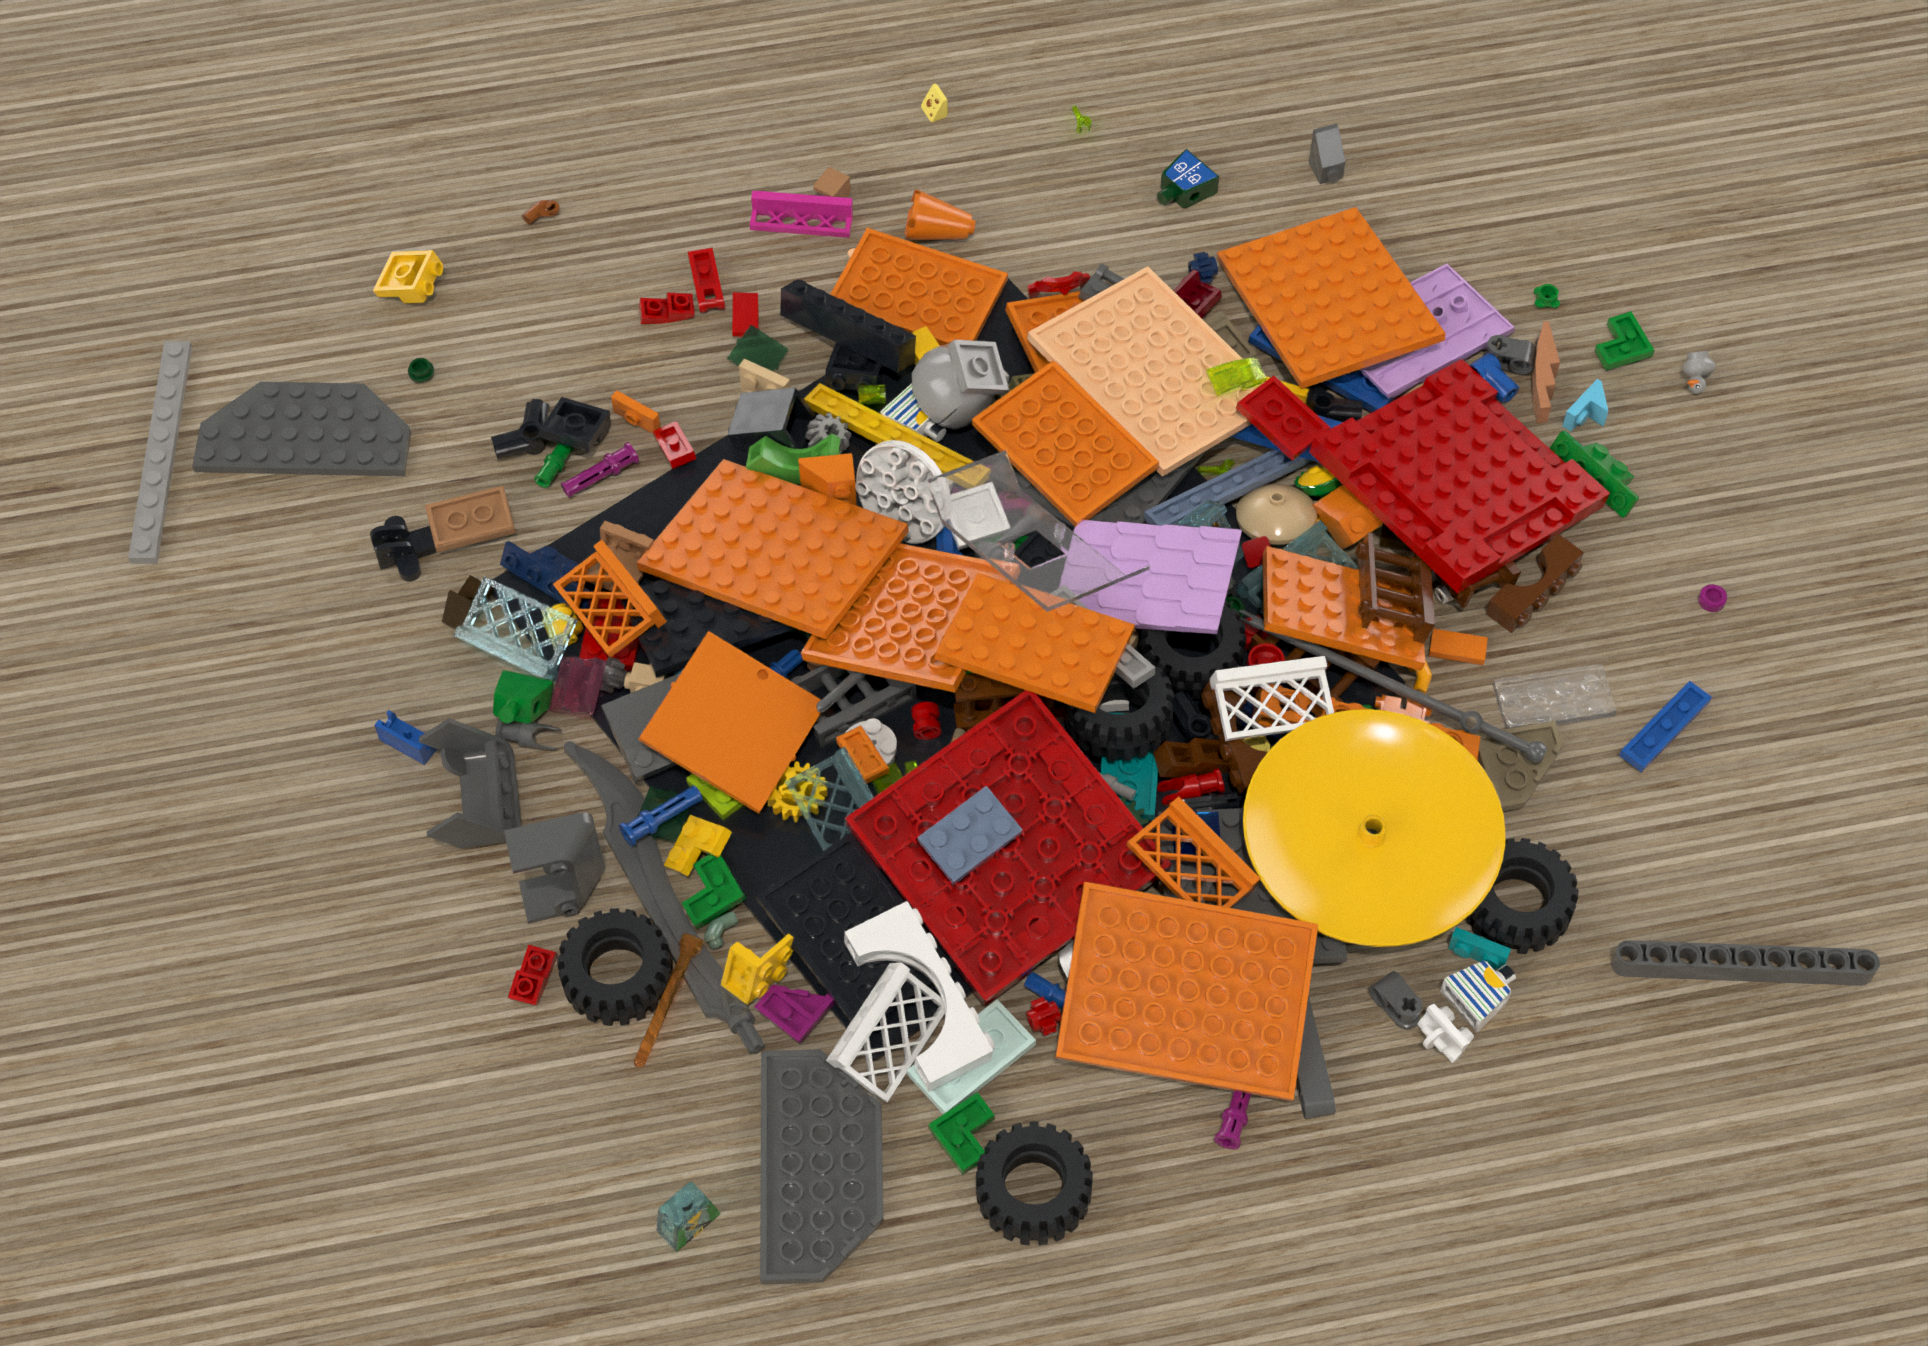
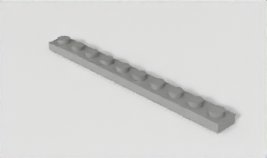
(160, 453)

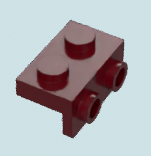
(1196, 294)

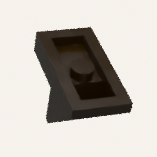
(459, 603)

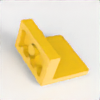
(751, 976)

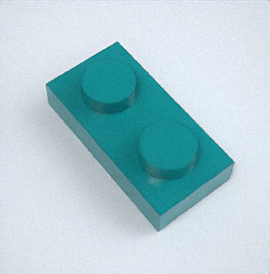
(1478, 948)

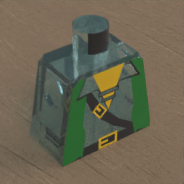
(686, 1214)

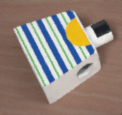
(907, 412)
(1478, 992)

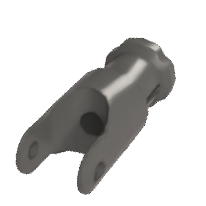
(523, 733)

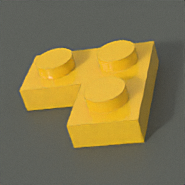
(695, 837)

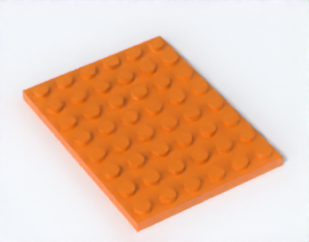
(1330, 297)
(774, 548)
(1187, 991)

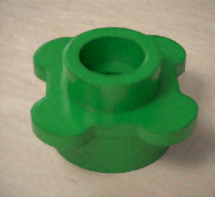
(1546, 296)

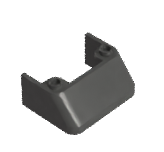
(486, 784)
(570, 857)

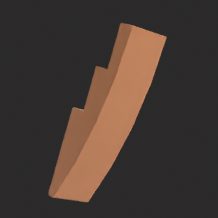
(1543, 373)

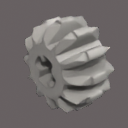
(824, 426)

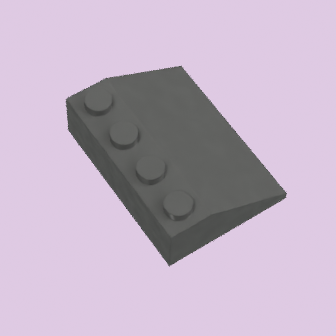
(629, 718)

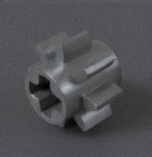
(613, 675)

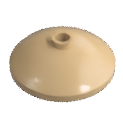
(1275, 512)

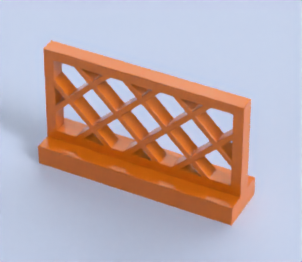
(622, 581)
(1207, 843)

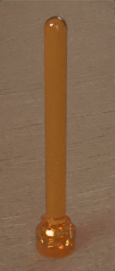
(688, 949)

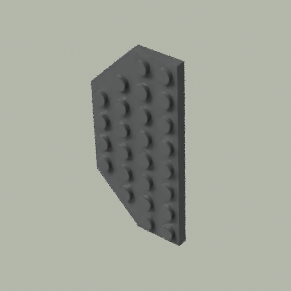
(304, 432)
(816, 1167)

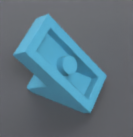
(1590, 404)

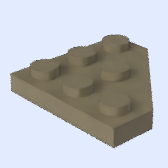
(1509, 768)

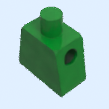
(521, 697)

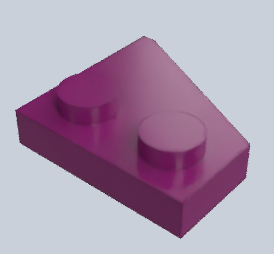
(794, 1010)

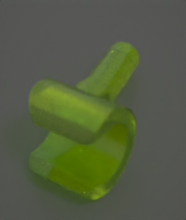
(1081, 120)
(1223, 468)

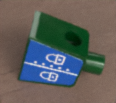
(1187, 181)

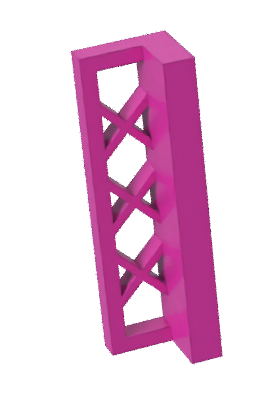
(802, 209)

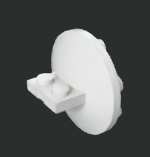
(894, 484)

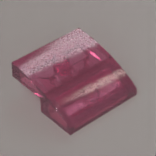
(577, 686)

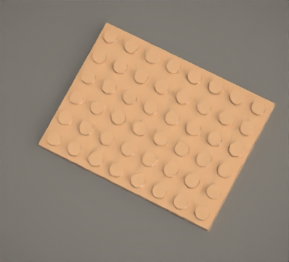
(1147, 366)

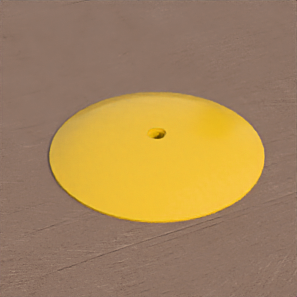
(1384, 773)

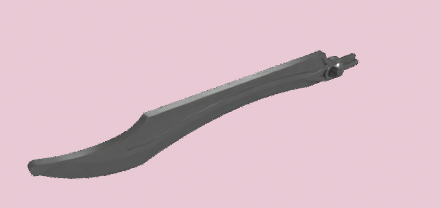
(652, 886)

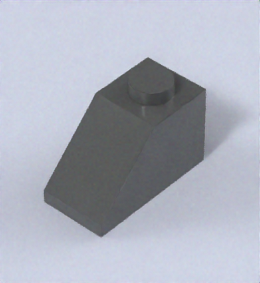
(1327, 154)

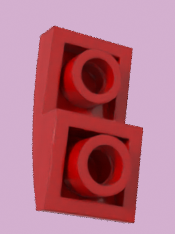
(672, 309)
(744, 312)
(533, 975)

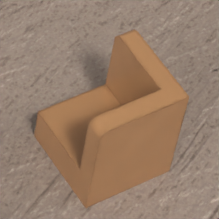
(833, 184)

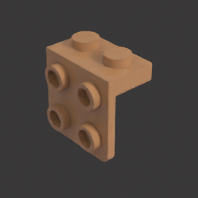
(626, 546)

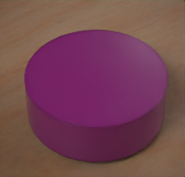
(1712, 598)

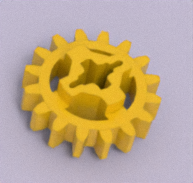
(782, 799)

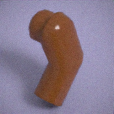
(542, 208)

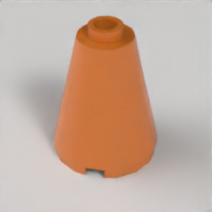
(936, 220)

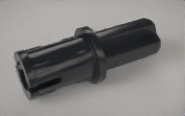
(1213, 801)

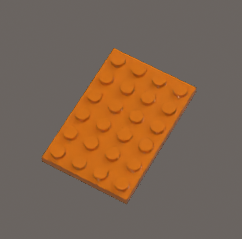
(919, 287)
(1065, 443)
(1321, 606)
(1052, 653)

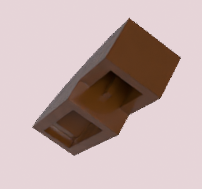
(1196, 757)

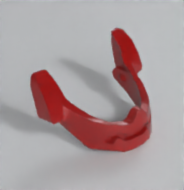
(1061, 284)

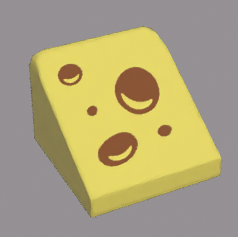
(935, 104)

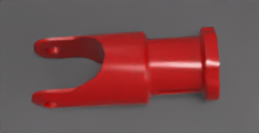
(1192, 786)

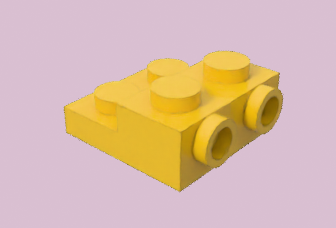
(409, 276)

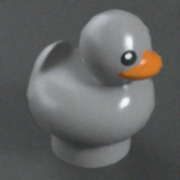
(1698, 367)

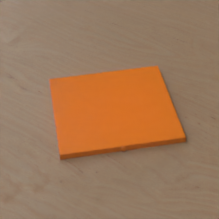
(732, 722)

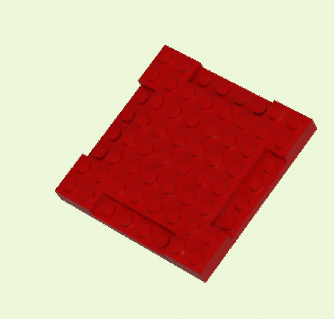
(1458, 476)
(1030, 891)

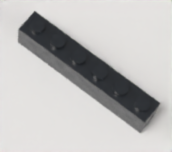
(848, 325)

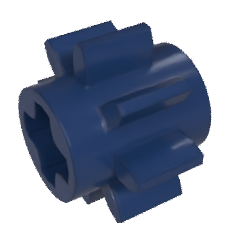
(1205, 265)

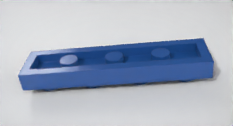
(1665, 726)

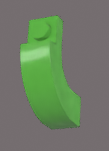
(782, 462)

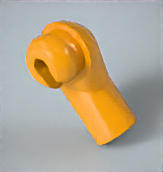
(1423, 678)

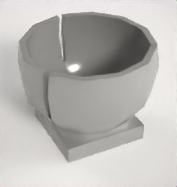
(960, 378)

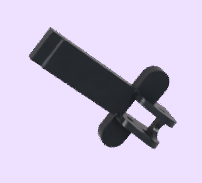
(399, 547)

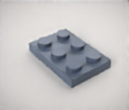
(969, 835)

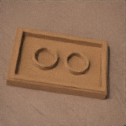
(470, 519)

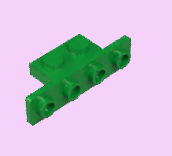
(1602, 467)

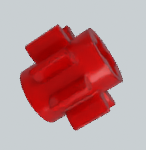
(1043, 1016)

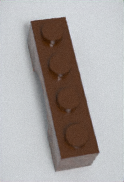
(1515, 604)
(1241, 757)

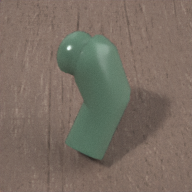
(716, 928)

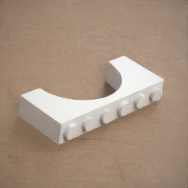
(901, 938)

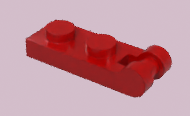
(706, 279)

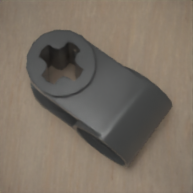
(1513, 354)
(1397, 1000)

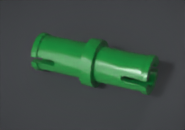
(552, 464)

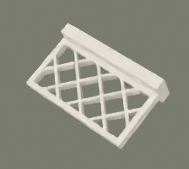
(1263, 676)
(865, 1023)

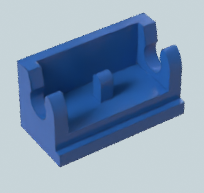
(403, 738)

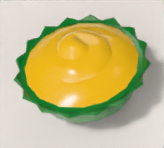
(1317, 481)

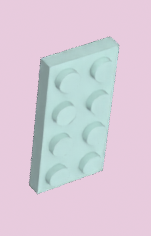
(1010, 1044)

